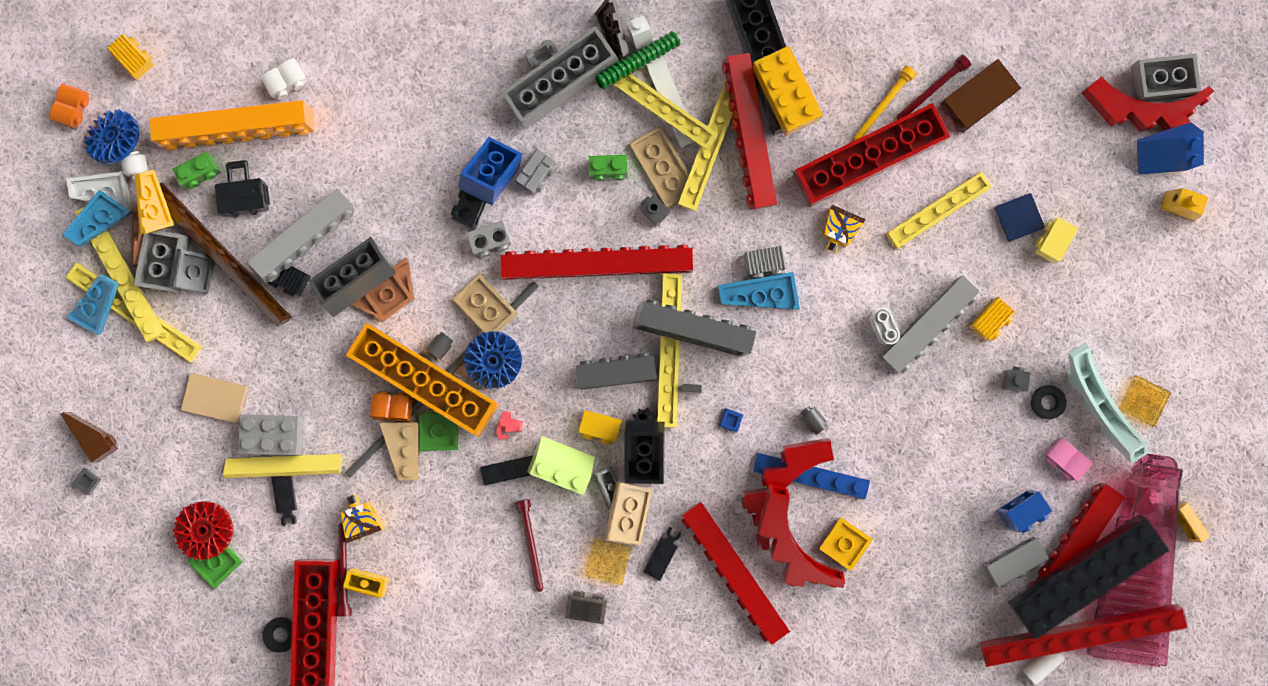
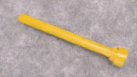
(907, 74)

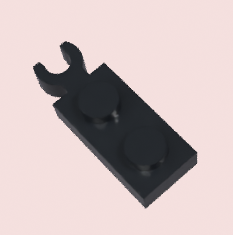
(284, 497)
(662, 556)

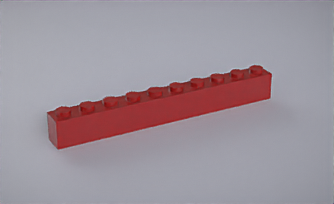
(596, 263)
(1084, 634)

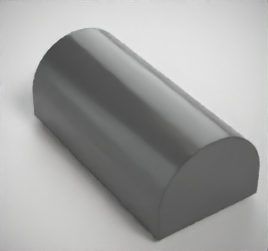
(606, 483)

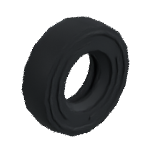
(1036, 402)
(268, 638)

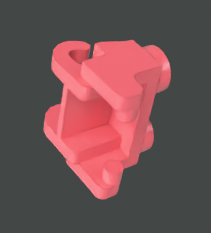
(508, 424)

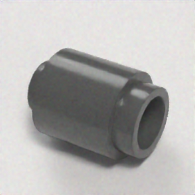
(439, 346)
(813, 420)

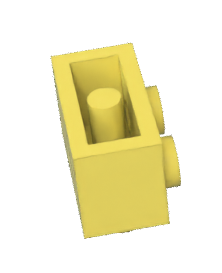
(1055, 240)

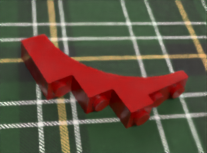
(1118, 107)
(798, 459)
(784, 548)

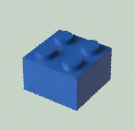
(1024, 511)

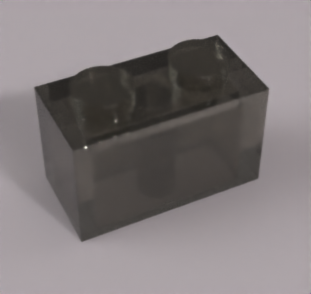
(586, 607)

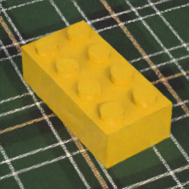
(787, 91)

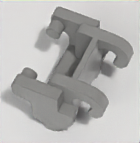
(541, 53)

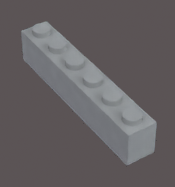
(301, 236)
(929, 324)

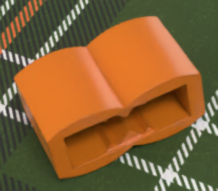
(69, 106)
(391, 407)

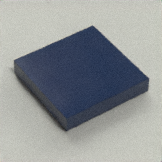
(1019, 217)

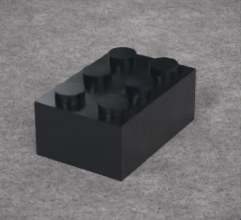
(644, 452)

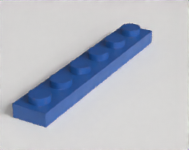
(819, 477)

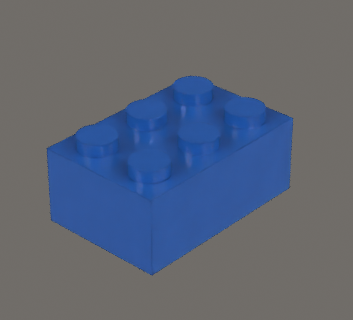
(490, 170)

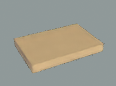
(484, 305)
(214, 398)
(628, 513)

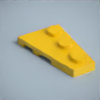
(151, 203)

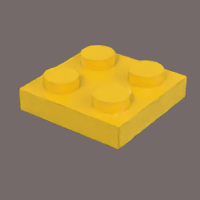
(845, 543)

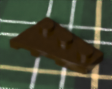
(611, 26)

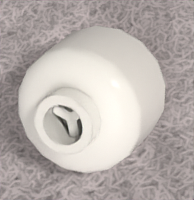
(134, 164)

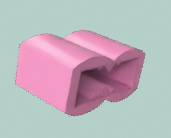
(1068, 460)

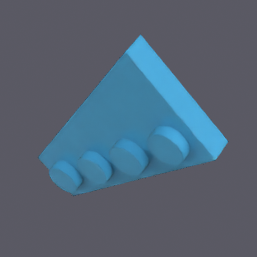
(768, 291)

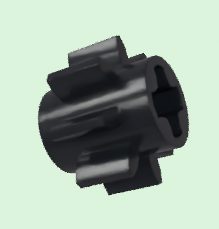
(644, 415)

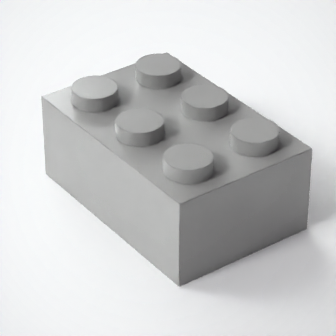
(1166, 78)
(158, 260)
(270, 434)

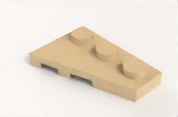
(403, 447)

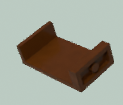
(980, 96)

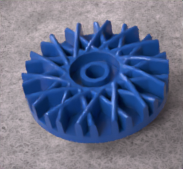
(112, 137)
(495, 345)

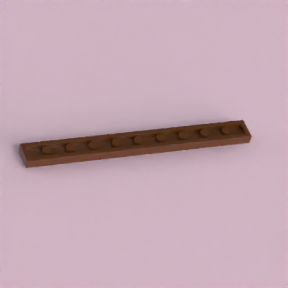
(224, 259)

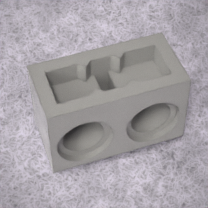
(488, 233)

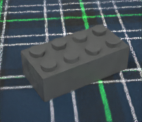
(351, 277)
(616, 372)

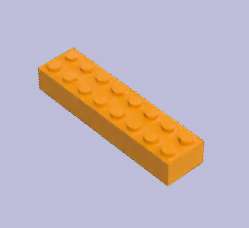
(232, 125)
(422, 380)

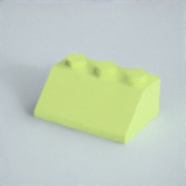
(561, 465)

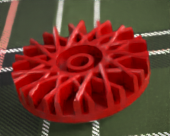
(190, 534)

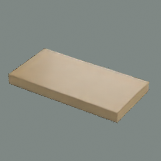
(661, 165)

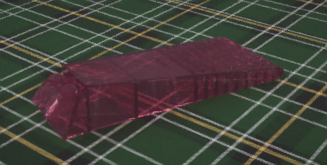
(1152, 493)

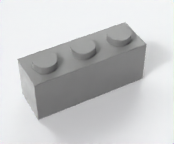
(1016, 562)

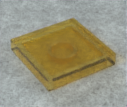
(1144, 401)
(608, 561)

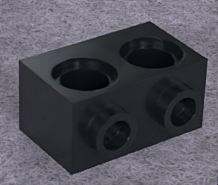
(475, 209)

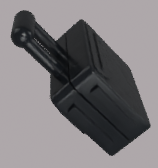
(241, 196)

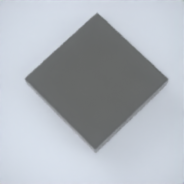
(192, 271)

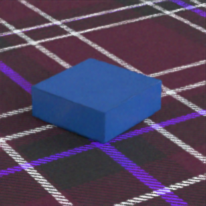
(731, 420)

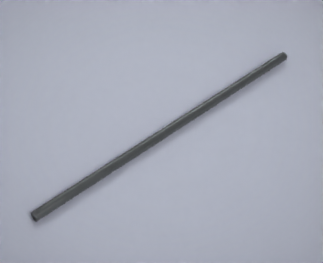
(417, 404)

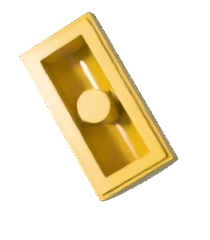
(1190, 523)

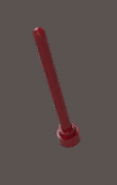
(961, 64)
(524, 507)
(344, 607)

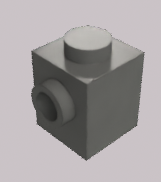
(654, 210)
(1016, 379)

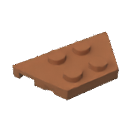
(389, 295)

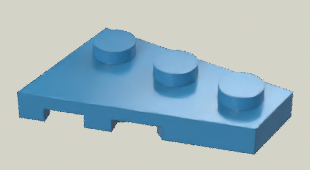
(95, 218)
(95, 305)

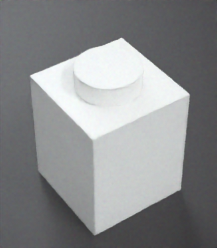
(639, 32)

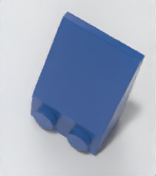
(1171, 150)

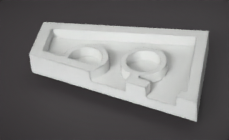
(112, 184)

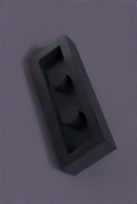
(506, 470)

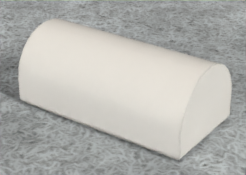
(1042, 666)

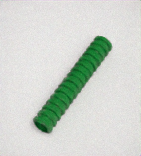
(635, 61)

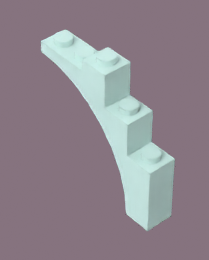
(1098, 402)

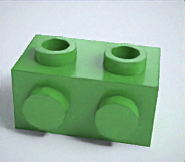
(608, 167)
(196, 170)

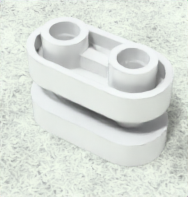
(884, 326)

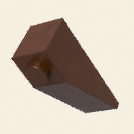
(93, 440)

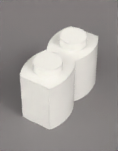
(284, 79)

